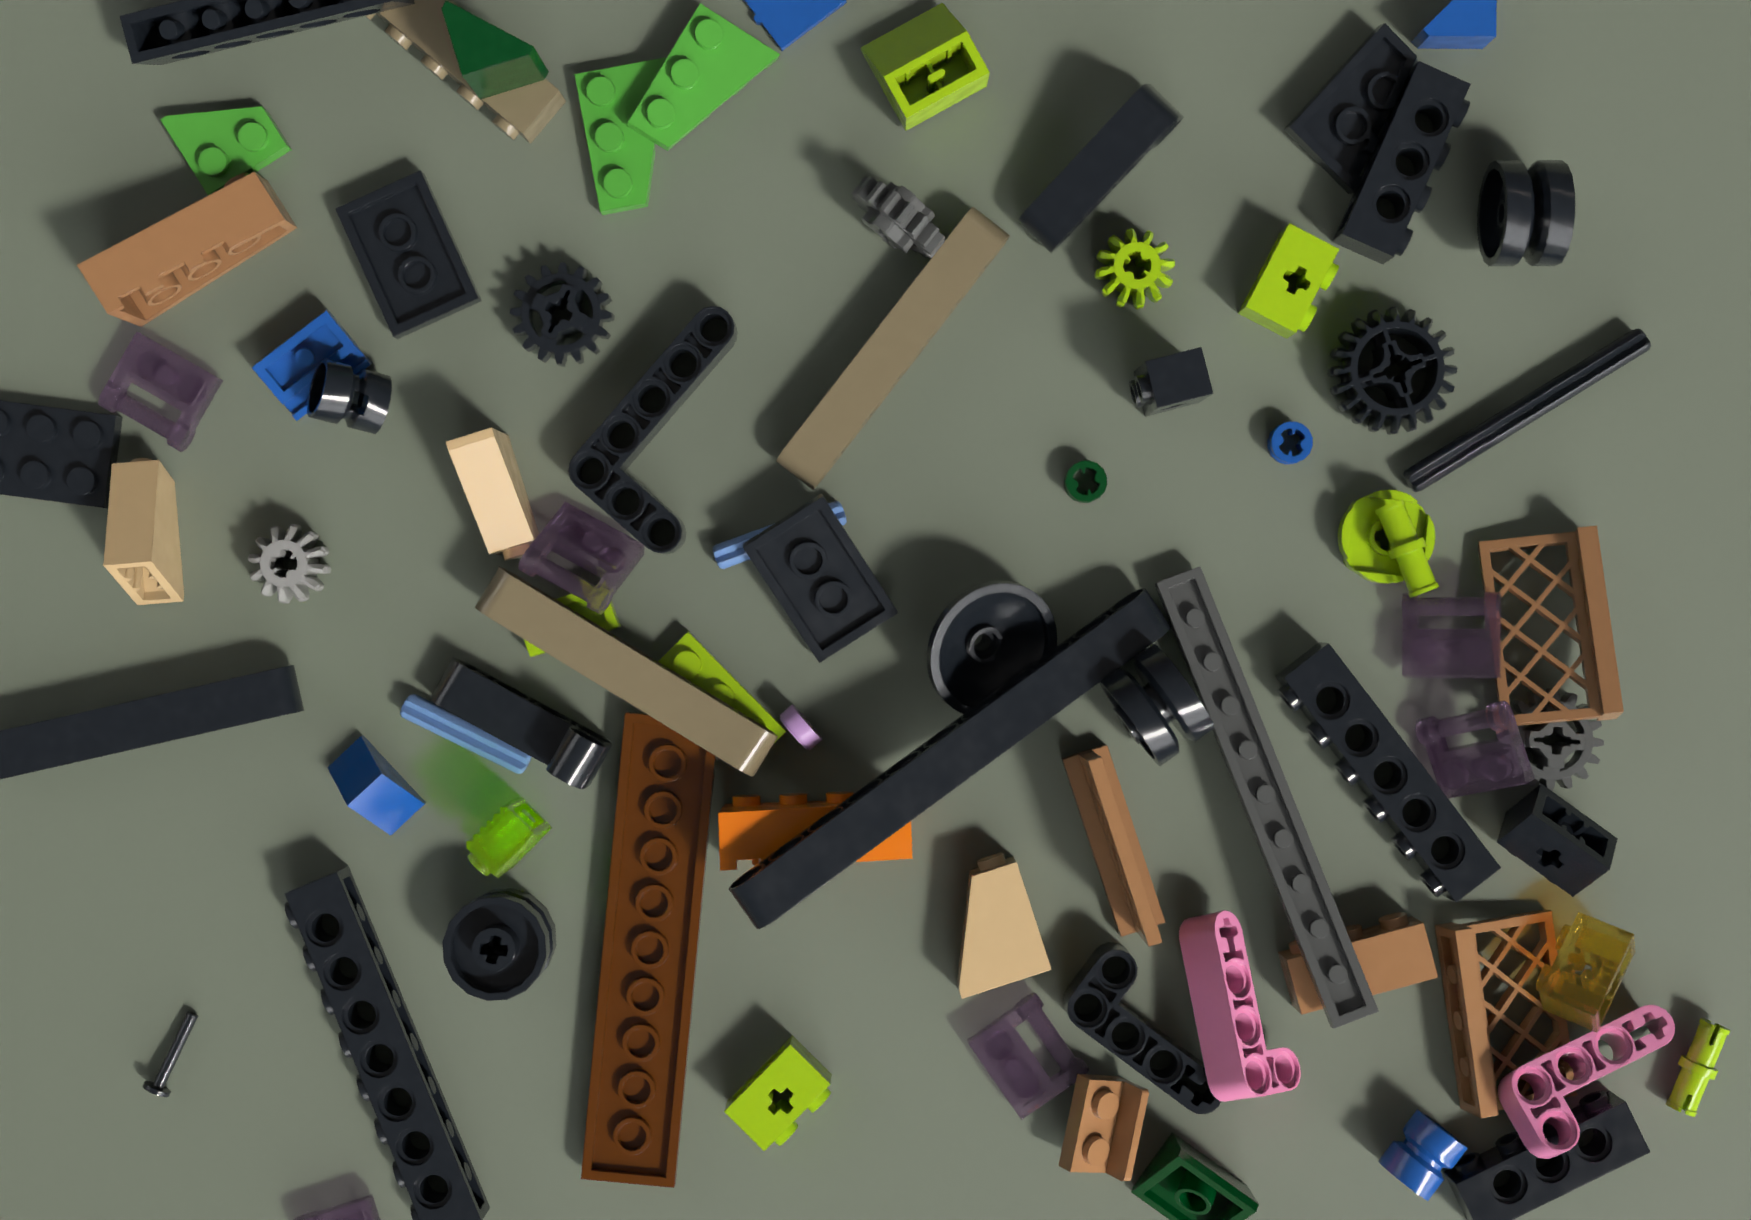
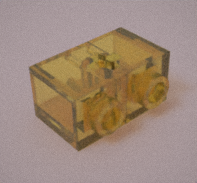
(1587, 996)

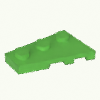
(698, 76)
(618, 155)

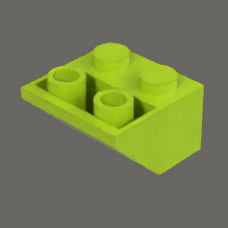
(926, 65)

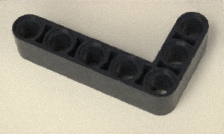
(647, 426)

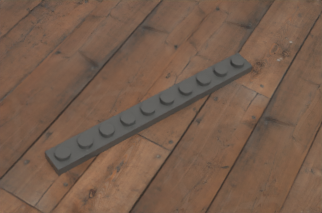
(1266, 798)

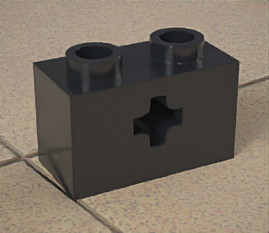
(1171, 382)
(1557, 840)

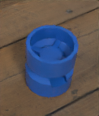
(1422, 1155)

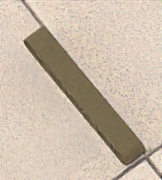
(892, 348)
(626, 671)

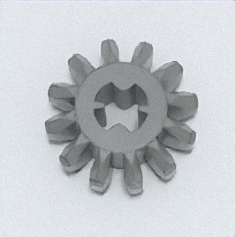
(293, 546)

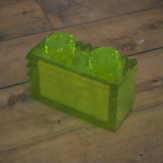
(506, 838)

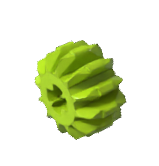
(1145, 257)

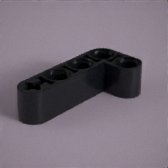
(1100, 166)
(519, 720)
(1146, 1038)

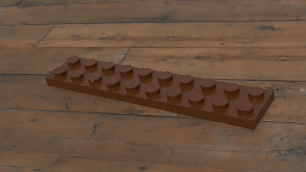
(648, 956)

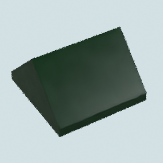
(490, 56)
(1191, 1186)

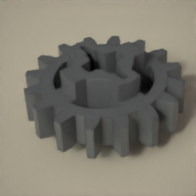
(898, 217)
(1551, 757)

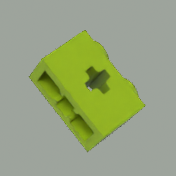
(1295, 254)
(753, 1102)

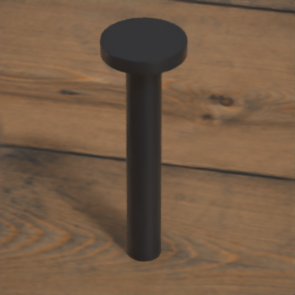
(158, 1086)

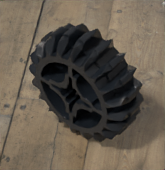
(1385, 350)

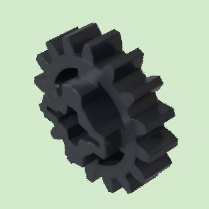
(571, 296)

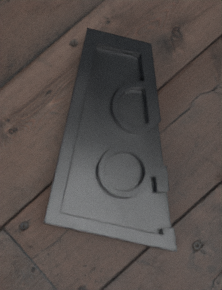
(1348, 112)

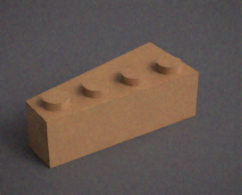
(187, 250)

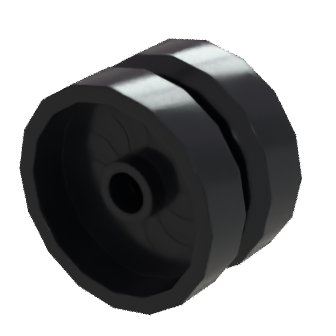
(1526, 213)
(1151, 708)
(479, 963)

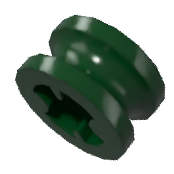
(1099, 479)

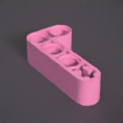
(1228, 1012)
(1588, 1065)

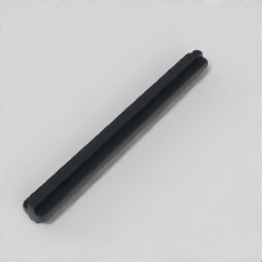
(1527, 410)

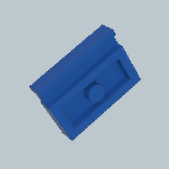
(293, 363)

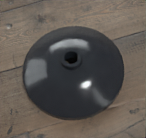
(1014, 631)

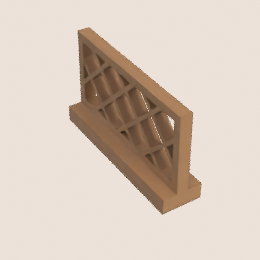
(1591, 617)
(1114, 843)
(1467, 1008)

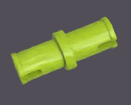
(1407, 548)
(1697, 1067)

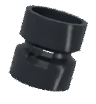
(333, 392)

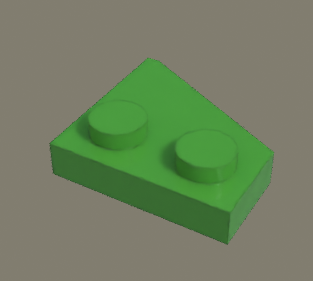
(226, 143)

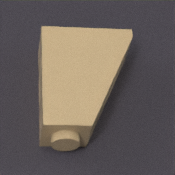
(495, 491)
(144, 532)
(998, 929)

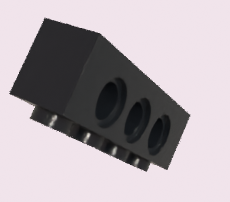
(1443, 101)
(1613, 1145)

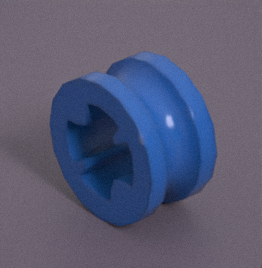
(1303, 446)

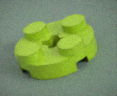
(1357, 540)

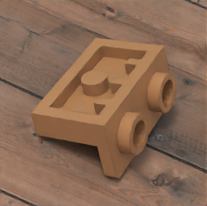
(1104, 1126)

